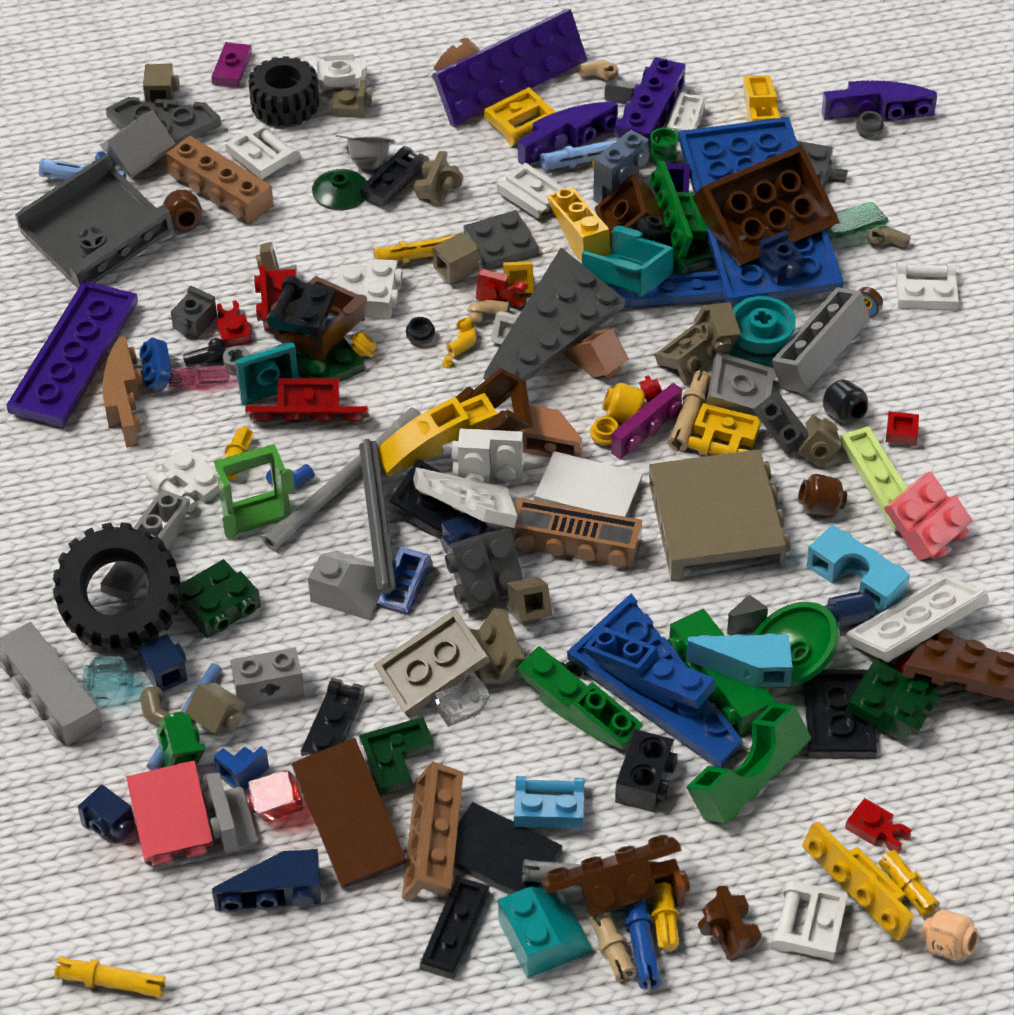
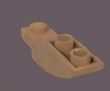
(121, 390)

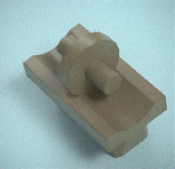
(438, 179)

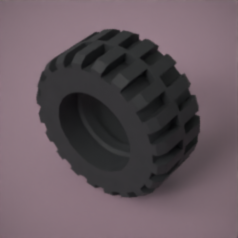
(98, 550)

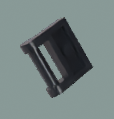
(310, 311)

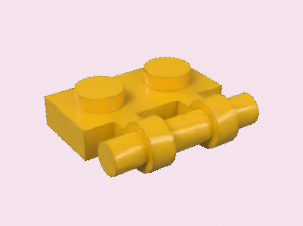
(726, 426)

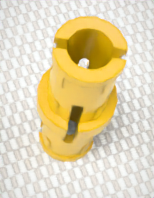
(909, 883)

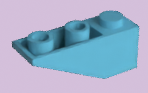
(747, 658)

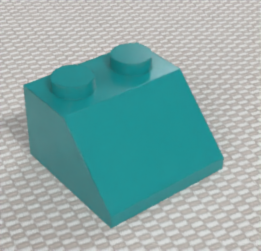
(541, 929)

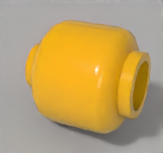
(623, 402)

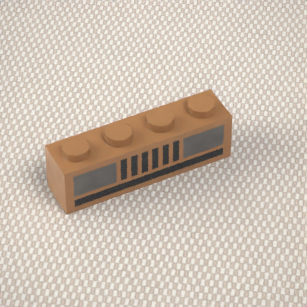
(577, 533)

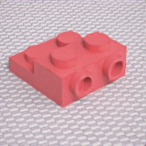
(928, 517)

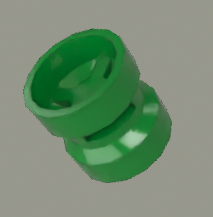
(661, 148)

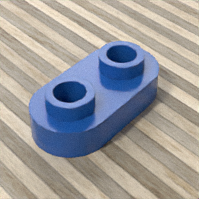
(155, 364)

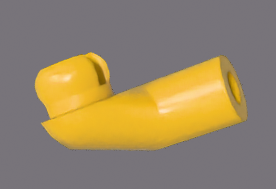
(466, 338)

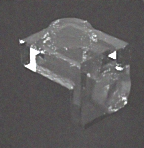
(461, 700)

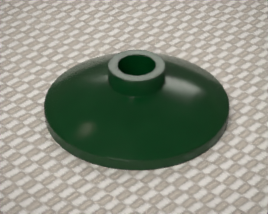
(338, 189)

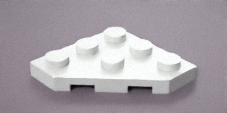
(479, 499)

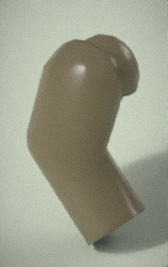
(886, 235)
(151, 705)

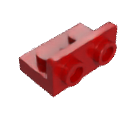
(270, 286)

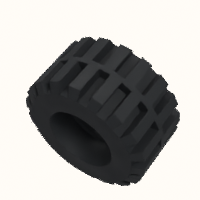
(284, 91)

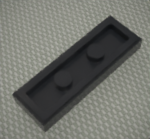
(454, 928)

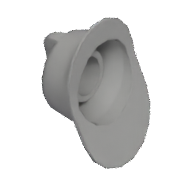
(368, 151)

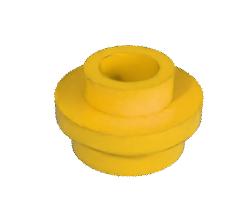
(363, 344)
(602, 430)

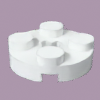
(340, 71)

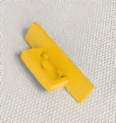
(860, 879)

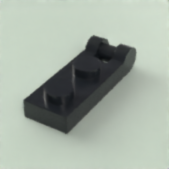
(393, 176)
(333, 717)

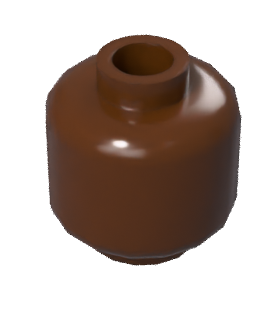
(184, 210)
(822, 495)

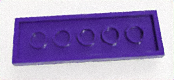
(510, 66)
(72, 354)

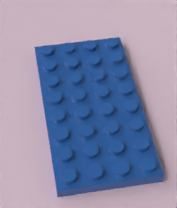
(726, 150)

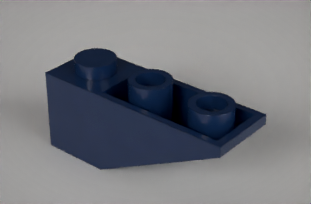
(281, 880)

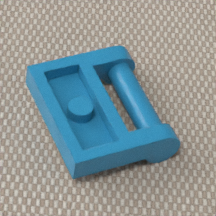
(549, 810)

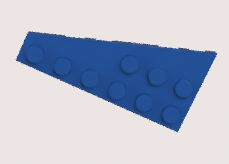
(700, 729)

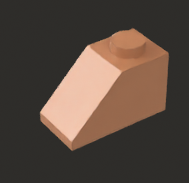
(598, 353)
(550, 434)

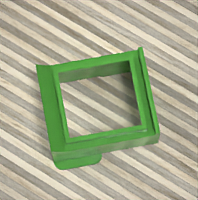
(259, 509)

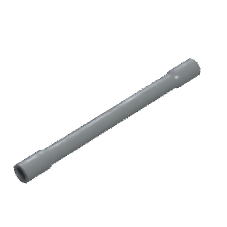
(287, 527)

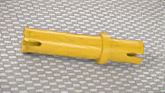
(408, 251)
(96, 974)

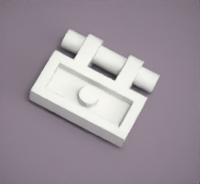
(191, 473)

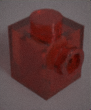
(275, 796)

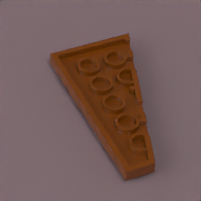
(963, 661)

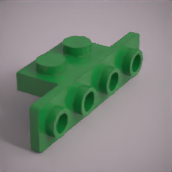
(678, 210)

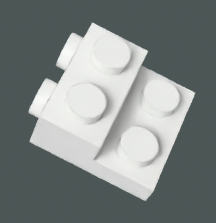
(376, 282)
(488, 455)

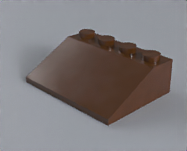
(766, 201)

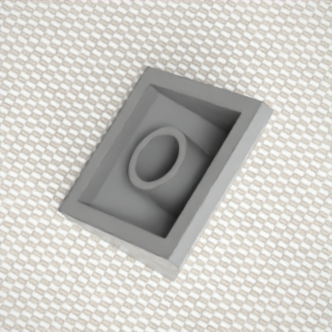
(139, 144)

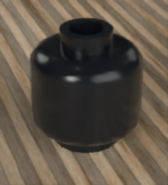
(845, 401)

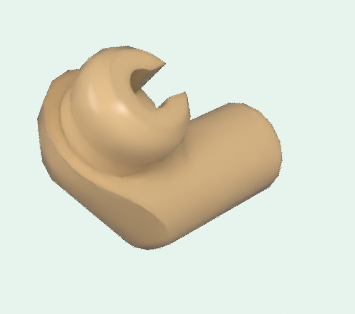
(601, 69)
(486, 307)

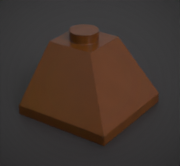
(628, 205)

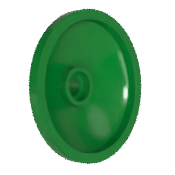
(812, 637)

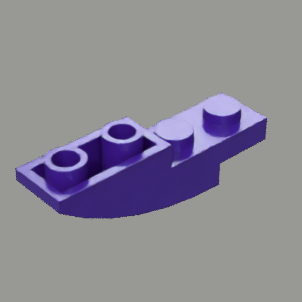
(886, 98)
(568, 126)

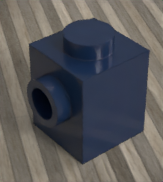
(163, 662)

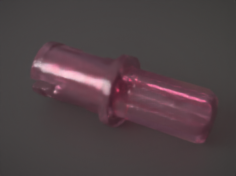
(198, 375)

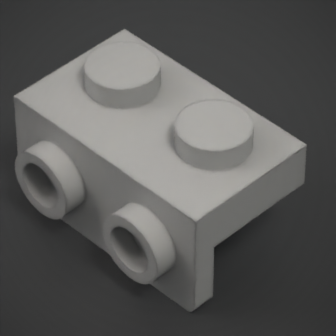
(231, 814)

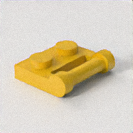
(516, 110)

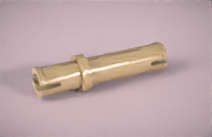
(691, 406)

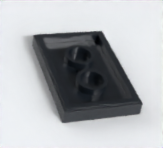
(833, 729)
(495, 849)

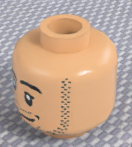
(950, 935)

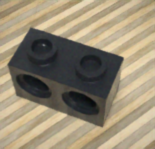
(641, 769)

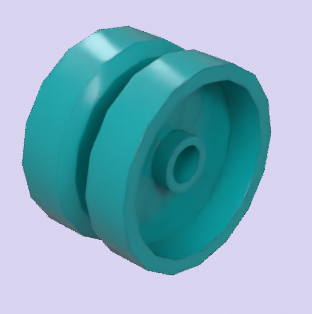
(764, 329)

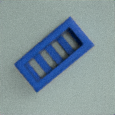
(403, 558)

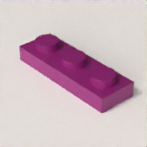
(646, 421)

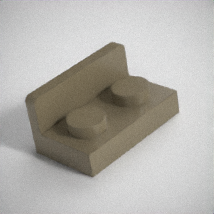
(687, 354)
(501, 647)

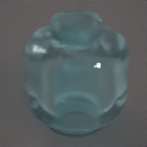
(107, 677)

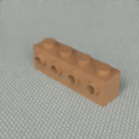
(220, 179)

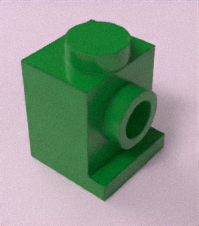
(179, 739)

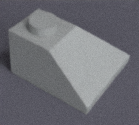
(344, 584)

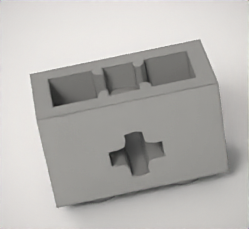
(268, 677)

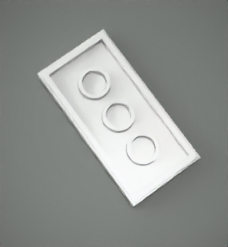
(917, 618)

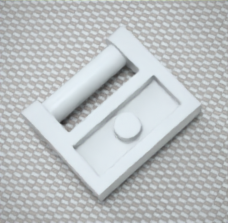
(256, 155)
(926, 293)
(821, 922)

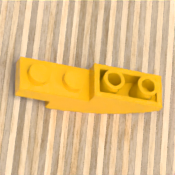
(431, 430)

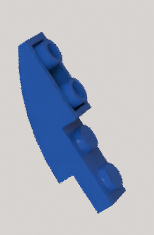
(646, 671)

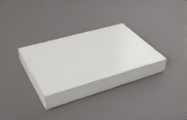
(588, 485)

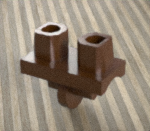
(725, 923)

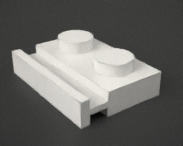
(528, 189)

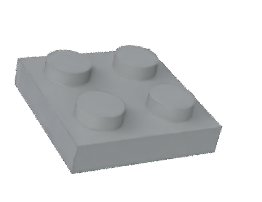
(739, 384)

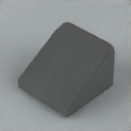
(619, 91)
(746, 616)

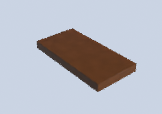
(348, 813)

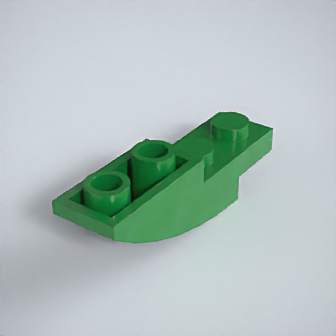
(576, 702)

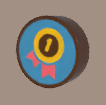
(872, 300)

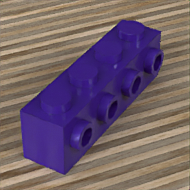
(652, 98)

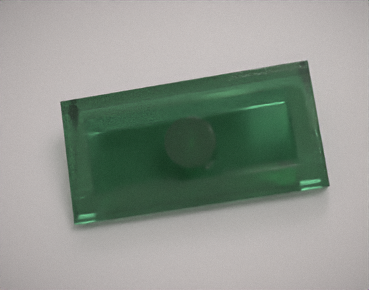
(857, 220)

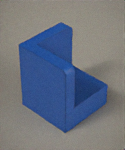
(241, 767)

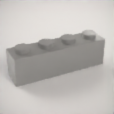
(820, 340)
(48, 684)

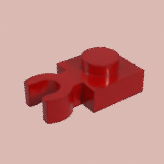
(496, 287)
(232, 326)
(875, 823)

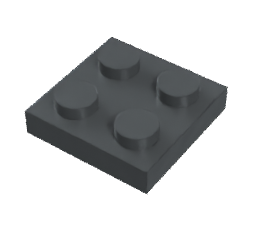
(502, 239)

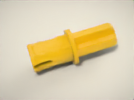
(239, 444)
(665, 917)

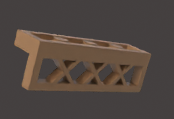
(433, 831)

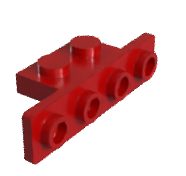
(308, 399)

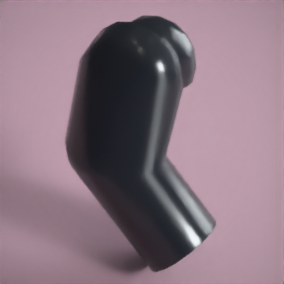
(208, 354)

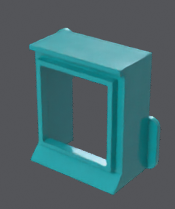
(634, 262)

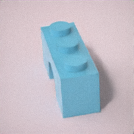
(839, 554)

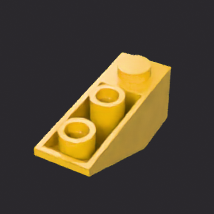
(580, 223)

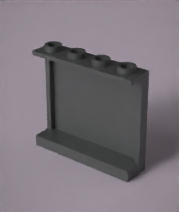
(93, 198)

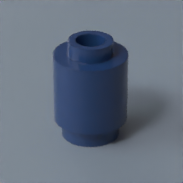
(851, 609)

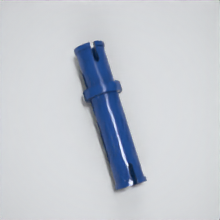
(639, 927)

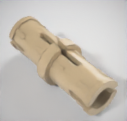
(613, 946)

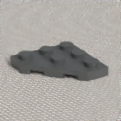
(178, 120)

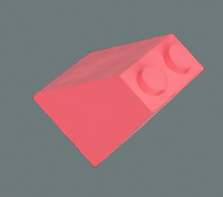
(170, 813)

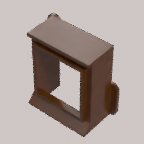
(349, 311)
(498, 389)

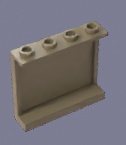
(717, 510)

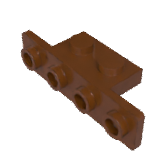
(614, 879)

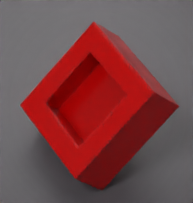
(902, 428)

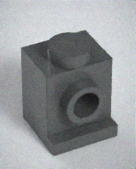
(194, 312)

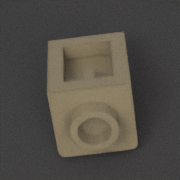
(351, 102)

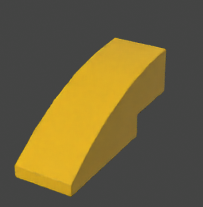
(760, 98)

